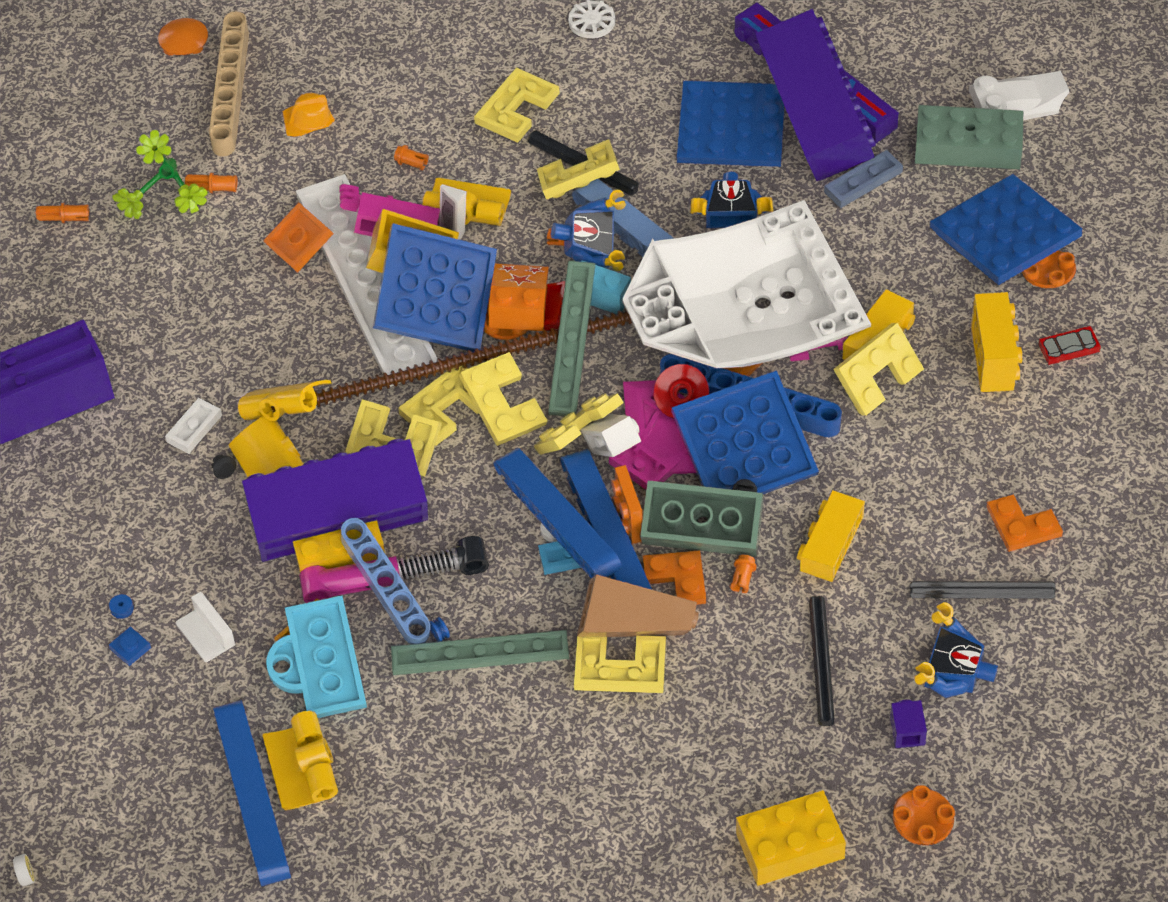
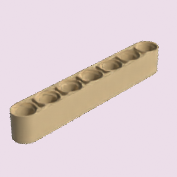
(229, 84)

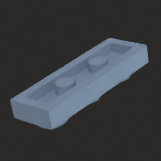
(863, 179)

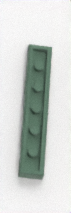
(572, 338)
(479, 652)

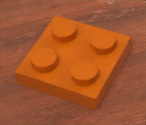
(298, 237)
(627, 503)

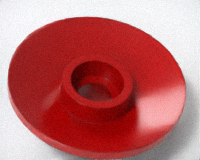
(672, 381)

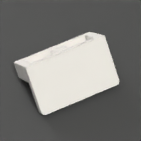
(206, 629)

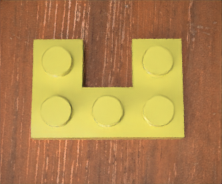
(499, 111)
(600, 164)
(886, 348)
(484, 386)
(436, 398)
(592, 410)
(370, 426)
(642, 675)

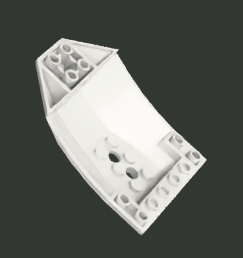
(702, 290)

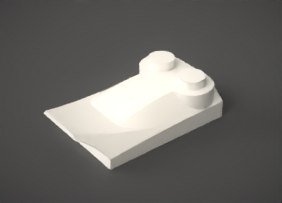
(1033, 94)

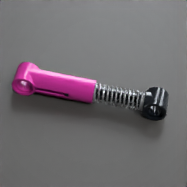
(327, 583)

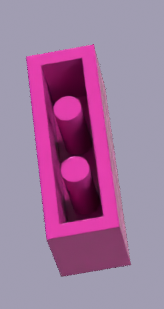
(372, 205)

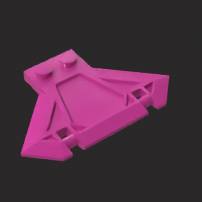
(661, 444)

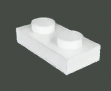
(193, 425)

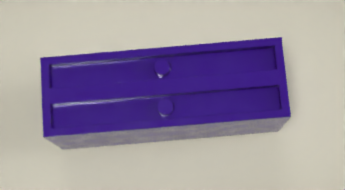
(817, 94)
(51, 380)
(323, 494)

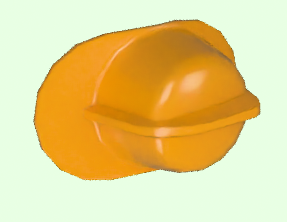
(307, 115)

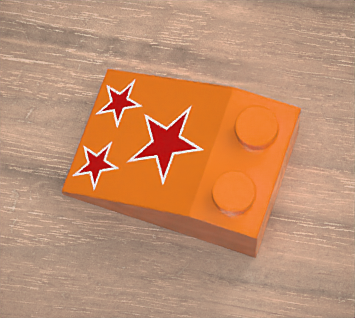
(518, 297)

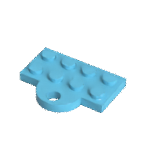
(319, 658)

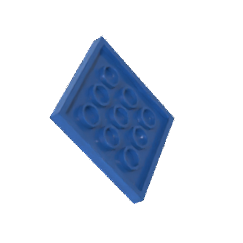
(730, 124)
(1006, 229)
(434, 288)
(746, 435)

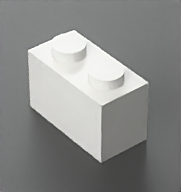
(611, 435)

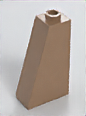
(629, 610)

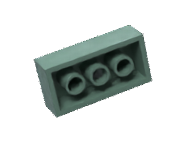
(969, 137)
(674, 512)

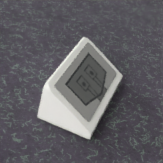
(452, 209)

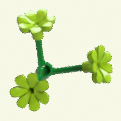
(156, 149)

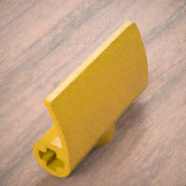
(483, 202)
(285, 399)
(264, 448)
(301, 762)

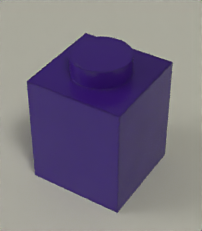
(908, 723)

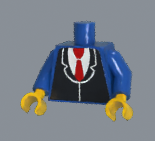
(730, 202)
(590, 232)
(954, 659)

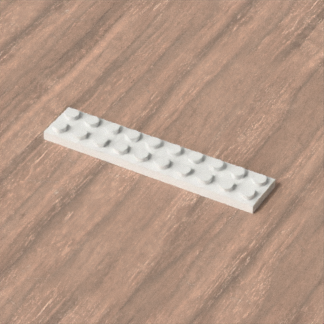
(348, 259)

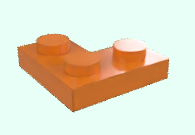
(1020, 530)
(682, 569)

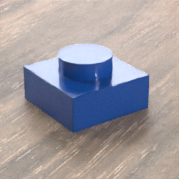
(129, 646)

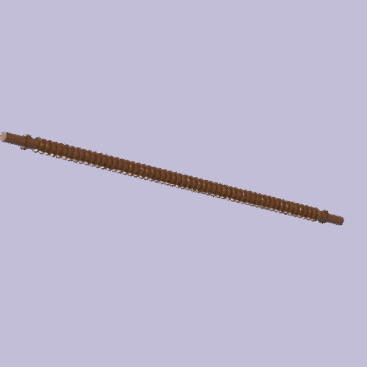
(461, 360)

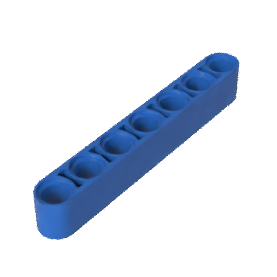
(809, 410)
(557, 514)
(602, 515)
(252, 793)

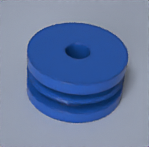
(121, 606)
(439, 629)

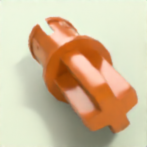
(213, 182)
(63, 213)

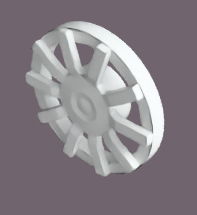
(591, 19)

